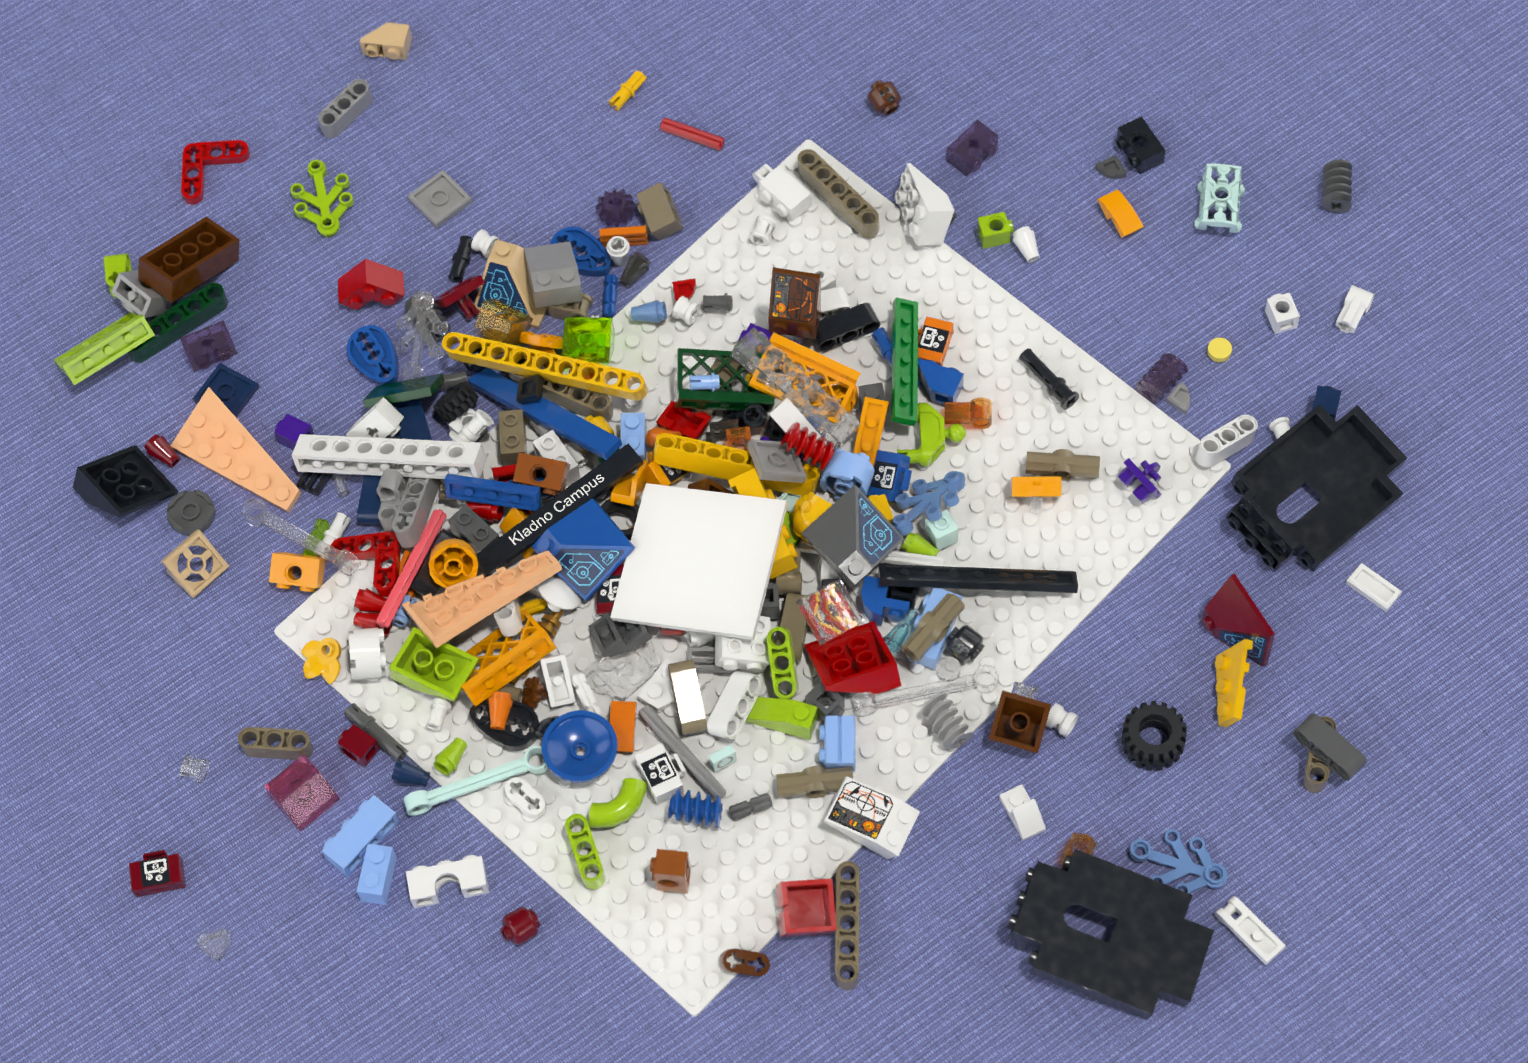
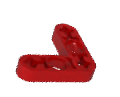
(202, 158)
(379, 552)

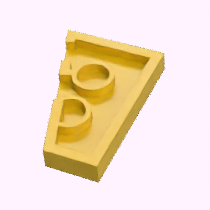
(1230, 671)

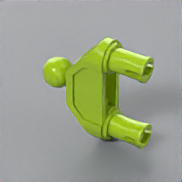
(932, 436)

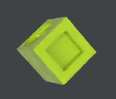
(992, 238)

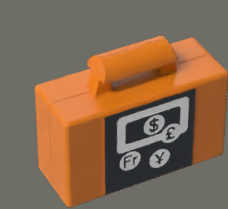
(934, 339)

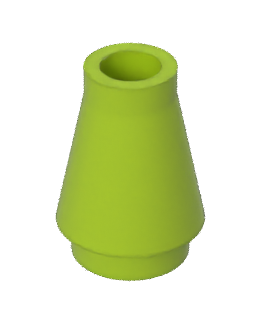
(918, 545)
(449, 757)

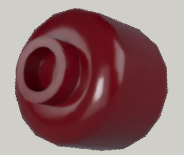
(520, 925)

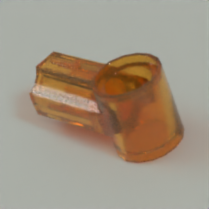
(976, 413)

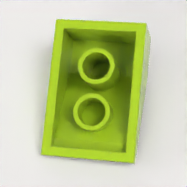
(432, 669)

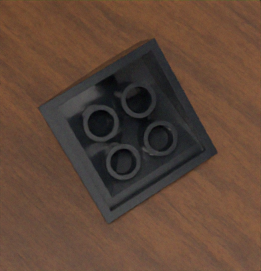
(122, 482)

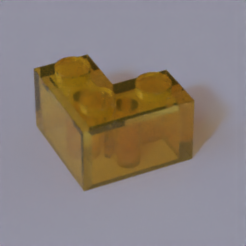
(502, 322)

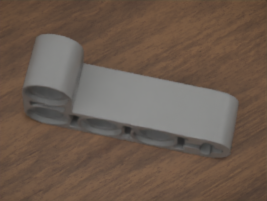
(414, 509)

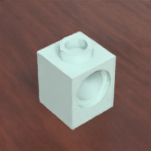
(942, 532)

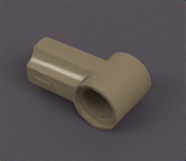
(791, 580)

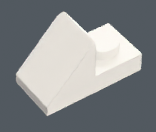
(557, 680)
(1022, 812)

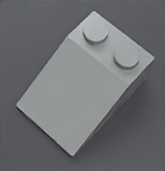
(553, 274)

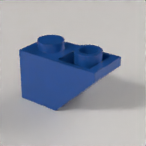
(940, 382)

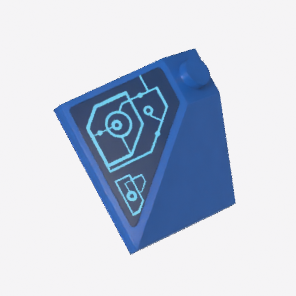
(586, 547)

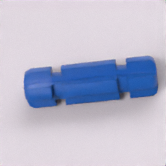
(610, 295)

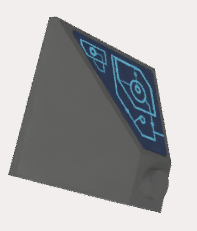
(852, 536)

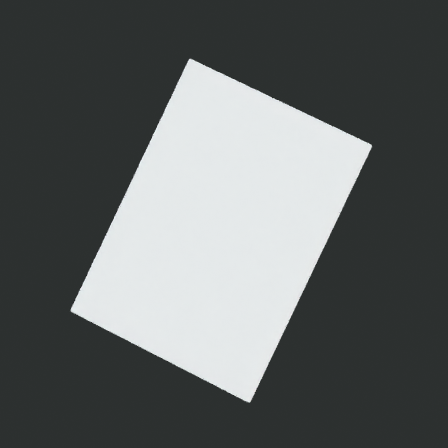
(1089, 530)

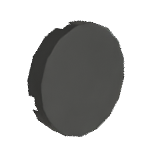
(191, 512)

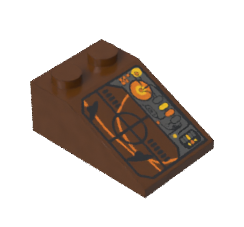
(795, 303)

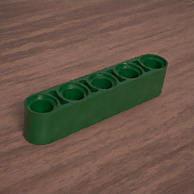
(188, 319)

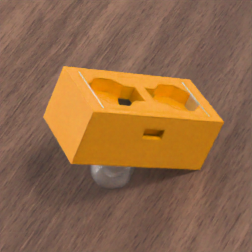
(1036, 489)

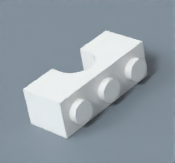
(426, 881)

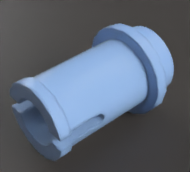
(702, 382)
(402, 618)

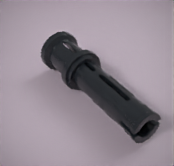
(1055, 385)

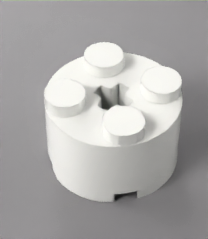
(367, 653)

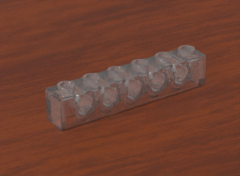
(781, 386)

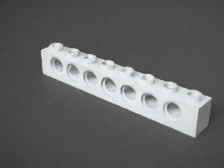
(376, 455)

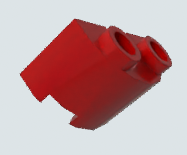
(684, 421)

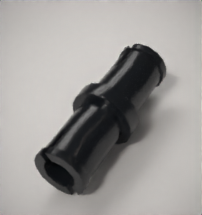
(461, 259)

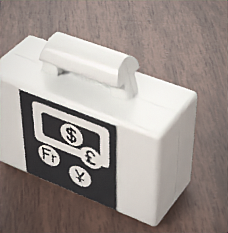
(660, 772)

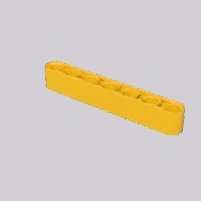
(721, 462)

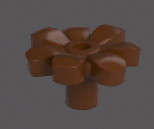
(533, 692)

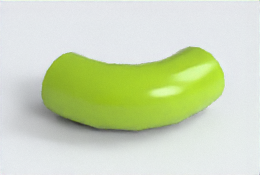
(621, 807)

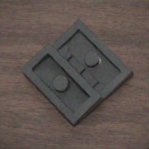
(617, 636)

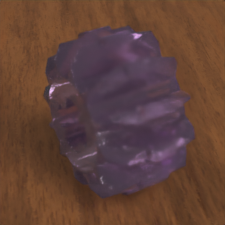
(615, 207)

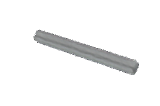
(688, 759)

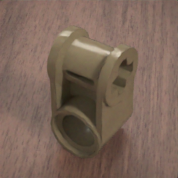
(571, 309)

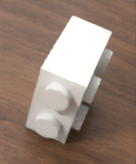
(744, 653)

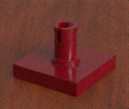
(460, 294)

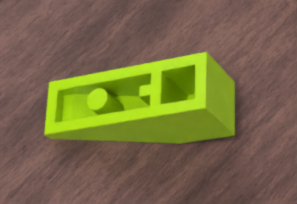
(784, 716)

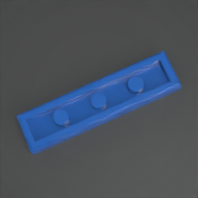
(493, 492)

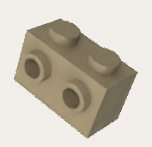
(659, 211)

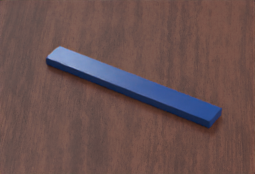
(547, 414)

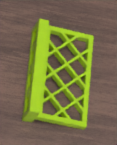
(104, 347)

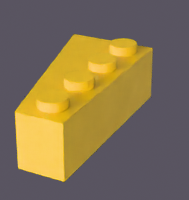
(750, 485)

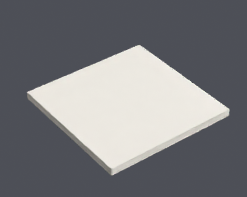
(699, 561)

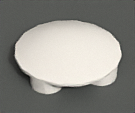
(558, 594)

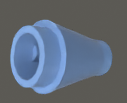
(650, 312)

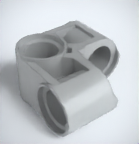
(390, 492)

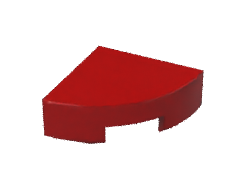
(684, 288)

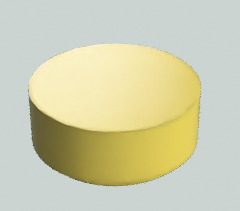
(1219, 350)

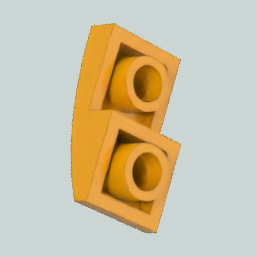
(1121, 212)

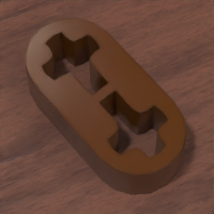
(745, 956)

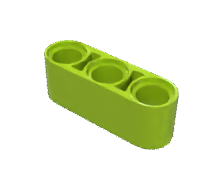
(778, 674)
(582, 840)

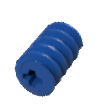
(695, 808)

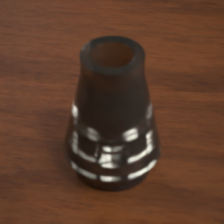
(634, 269)

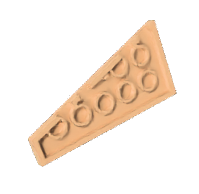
(224, 446)

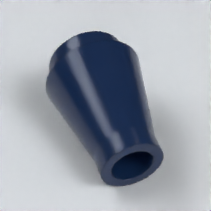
(408, 773)

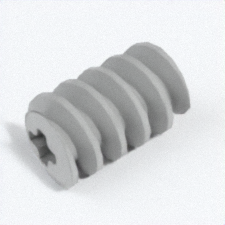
(944, 723)

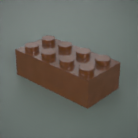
(188, 259)

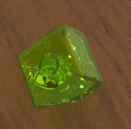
(589, 339)

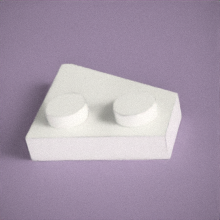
(658, 689)

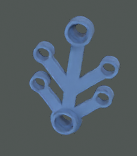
(952, 482)
(1183, 864)

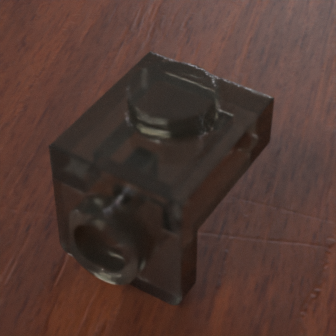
(718, 430)

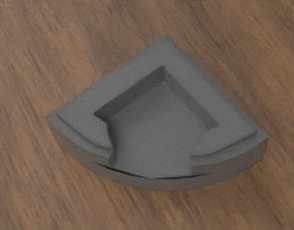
(1111, 168)

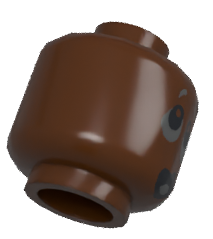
(884, 97)

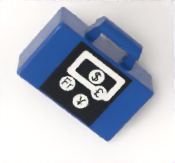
(890, 475)

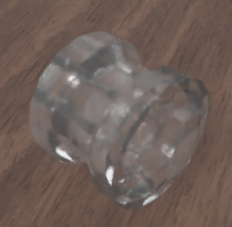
(194, 768)

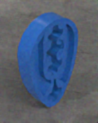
(594, 251)
(383, 347)

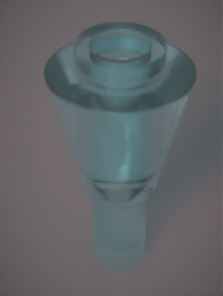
(900, 632)

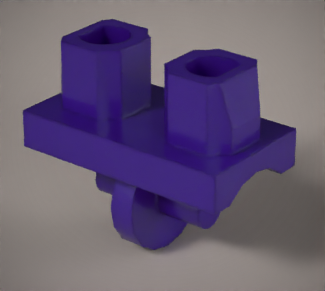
(1132, 473)

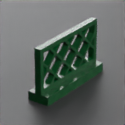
(719, 399)

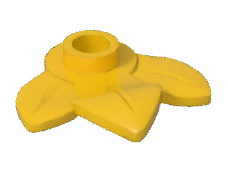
(320, 662)

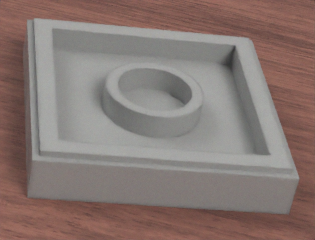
(440, 199)
(775, 463)

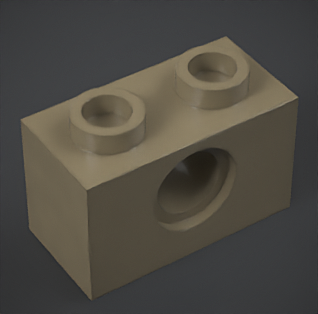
(512, 435)

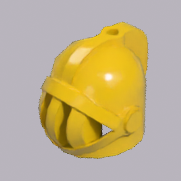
(806, 511)

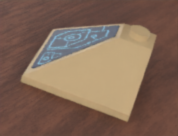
(509, 281)

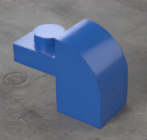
(878, 605)

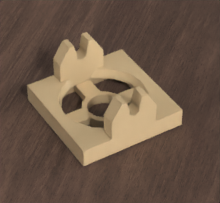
(218, 567)

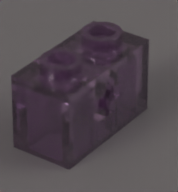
(972, 148)
(208, 346)

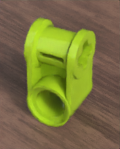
(113, 266)

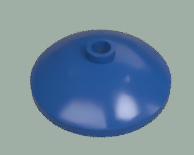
(574, 733)

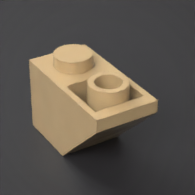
(388, 41)

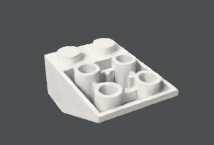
(923, 207)

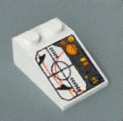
(871, 817)

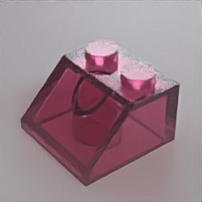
(301, 792)

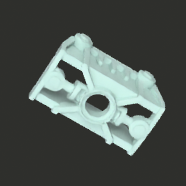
(1207, 190)

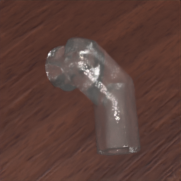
(340, 482)

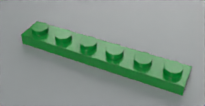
(904, 362)

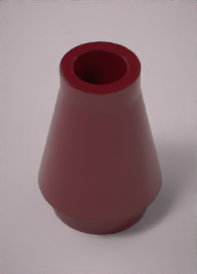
(161, 450)

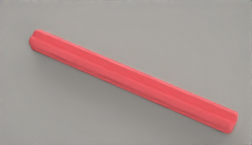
(411, 569)

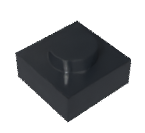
(530, 389)

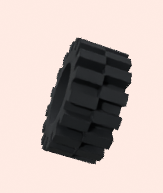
(456, 402)

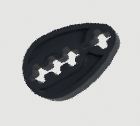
(507, 738)

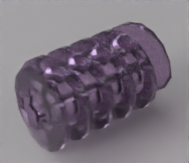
(1161, 377)

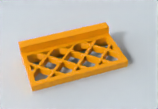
(816, 364)
(508, 663)

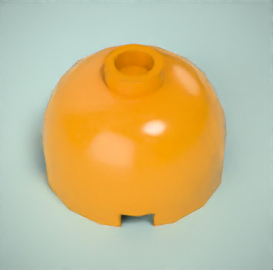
(452, 562)

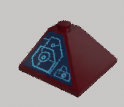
(1235, 617)

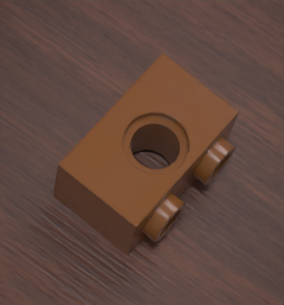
(529, 465)
(671, 871)

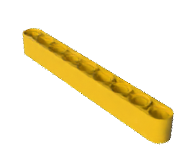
(553, 373)

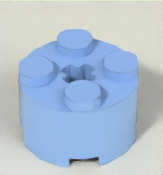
(846, 471)

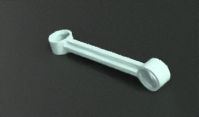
(422, 801)

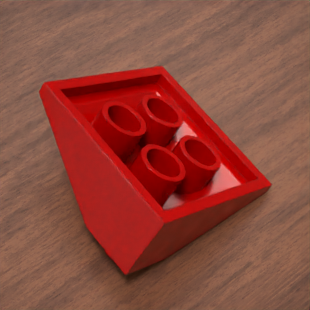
(855, 662)

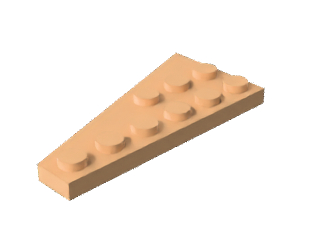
(472, 600)

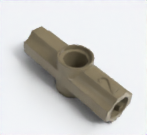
(1063, 464)
(933, 627)
(812, 782)

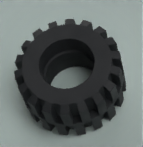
(1154, 717)

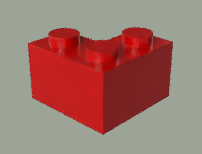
(370, 282)

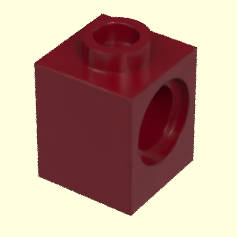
(358, 745)

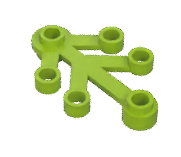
(323, 200)

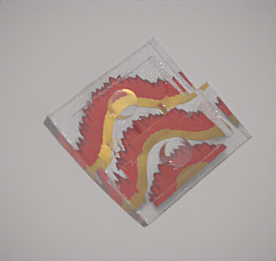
(830, 611)

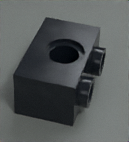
(1139, 133)

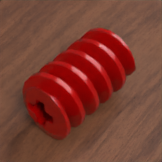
(809, 445)

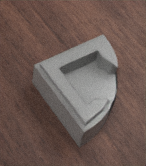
(1179, 398)

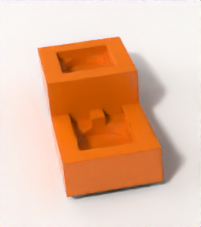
(624, 723)

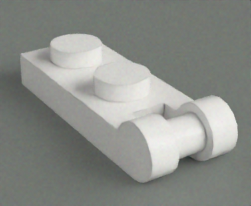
(1250, 930)

